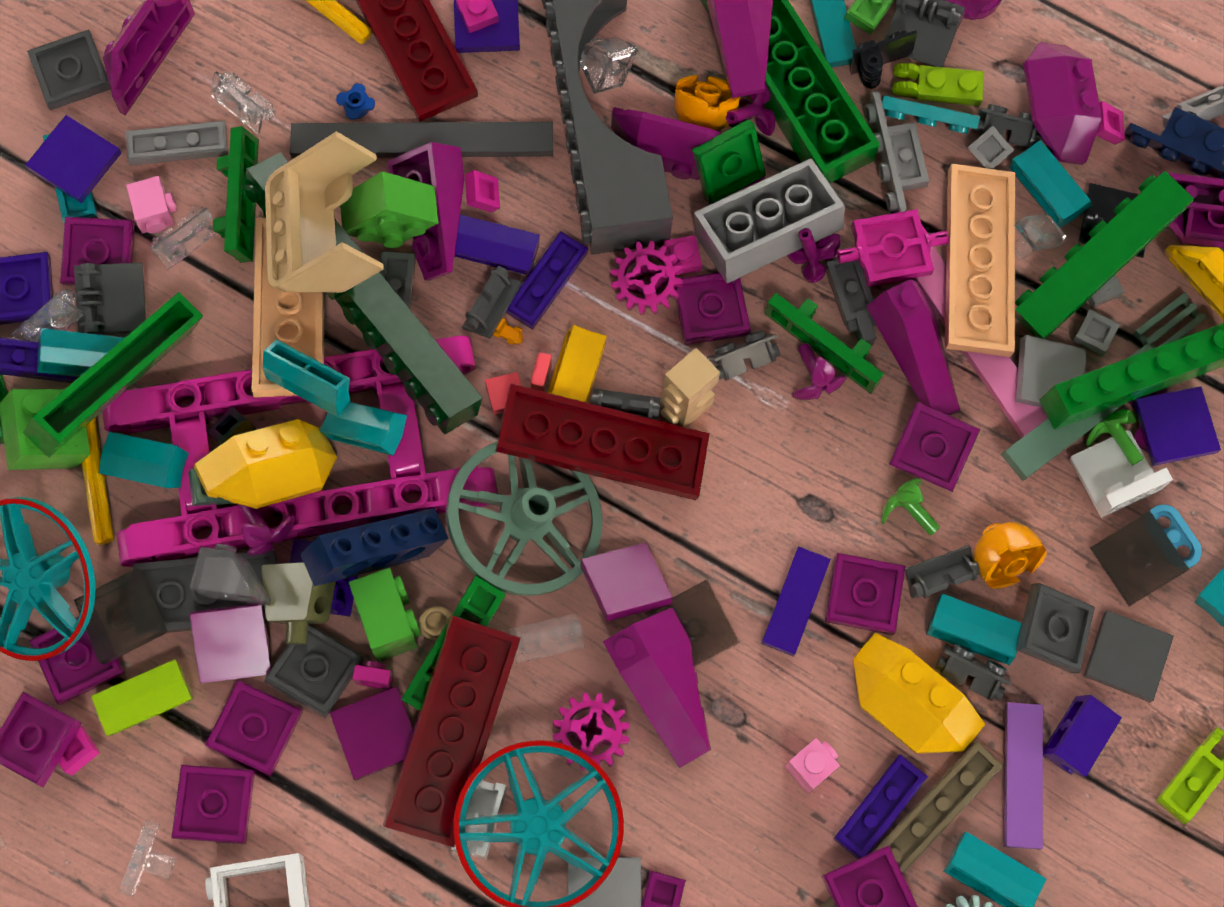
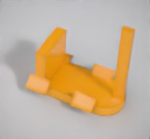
(512, 335)

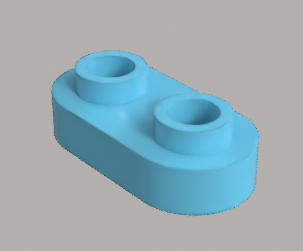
(1179, 533)

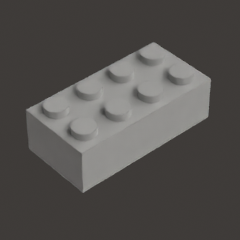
(766, 219)

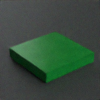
(729, 162)

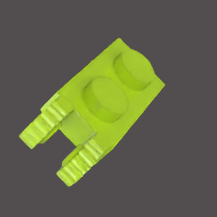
(939, 84)
(1194, 780)

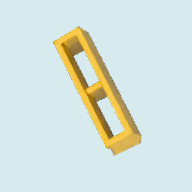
(577, 364)

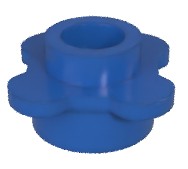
(358, 110)

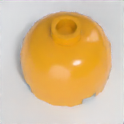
(704, 102)
(1007, 552)

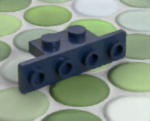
(1187, 140)

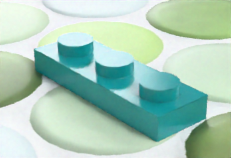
(929, 114)

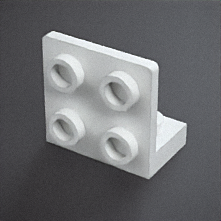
(1112, 479)

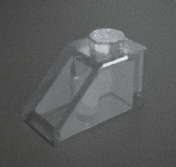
(607, 62)
(227, 576)

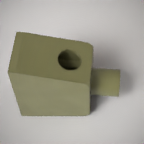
(295, 599)

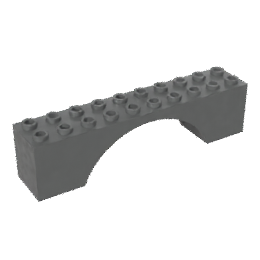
(617, 184)

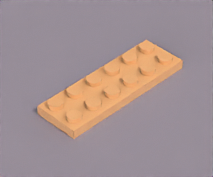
(980, 261)
(283, 316)

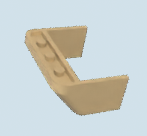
(302, 220)

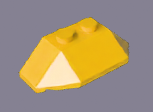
(1203, 270)
(268, 465)
(913, 699)

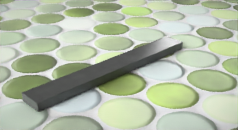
(395, 139)

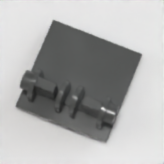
(935, 27)
(110, 297)

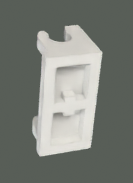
(485, 801)

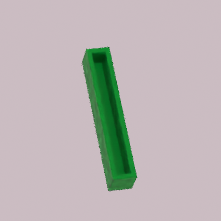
(1102, 256)
(112, 375)
(1134, 377)

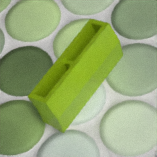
(142, 697)

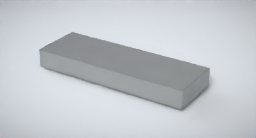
(177, 143)

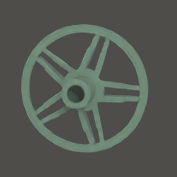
(526, 517)

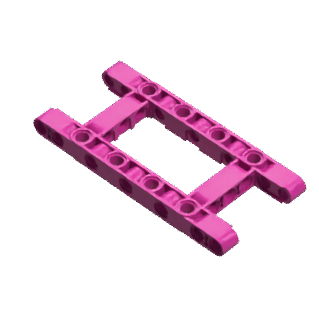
(314, 513)

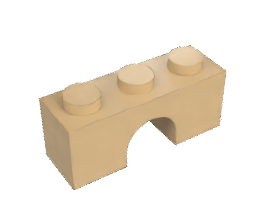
(688, 389)

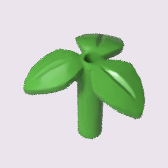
(1113, 426)
(909, 497)

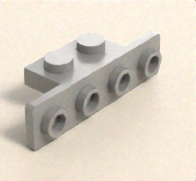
(900, 155)

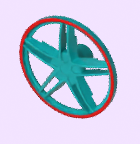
(34, 581)
(538, 824)

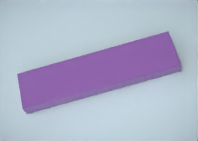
(1023, 776)

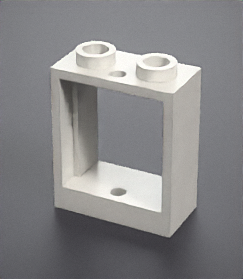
(295, 872)

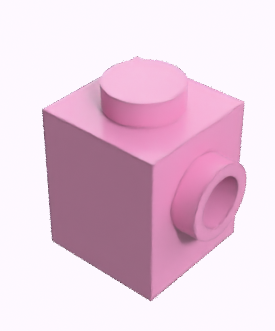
(151, 205)
(813, 764)

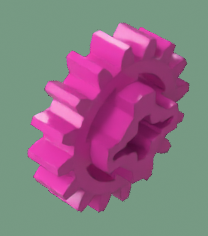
(633, 280)
(607, 736)

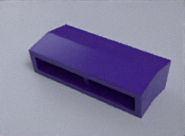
(496, 245)

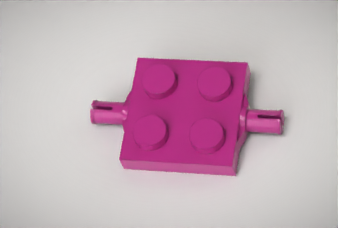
(892, 247)

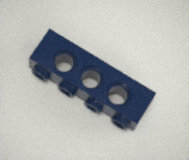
(373, 546)

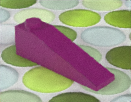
(743, 42)
(442, 168)
(916, 342)
(661, 675)

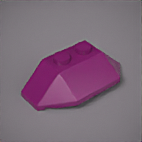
(143, 46)
(1063, 100)
(663, 137)
(1204, 219)

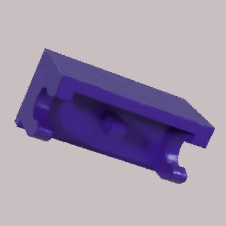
(1081, 735)

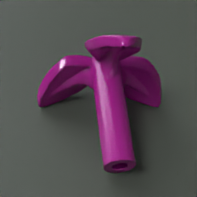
(746, 110)
(813, 254)
(821, 375)
(259, 535)

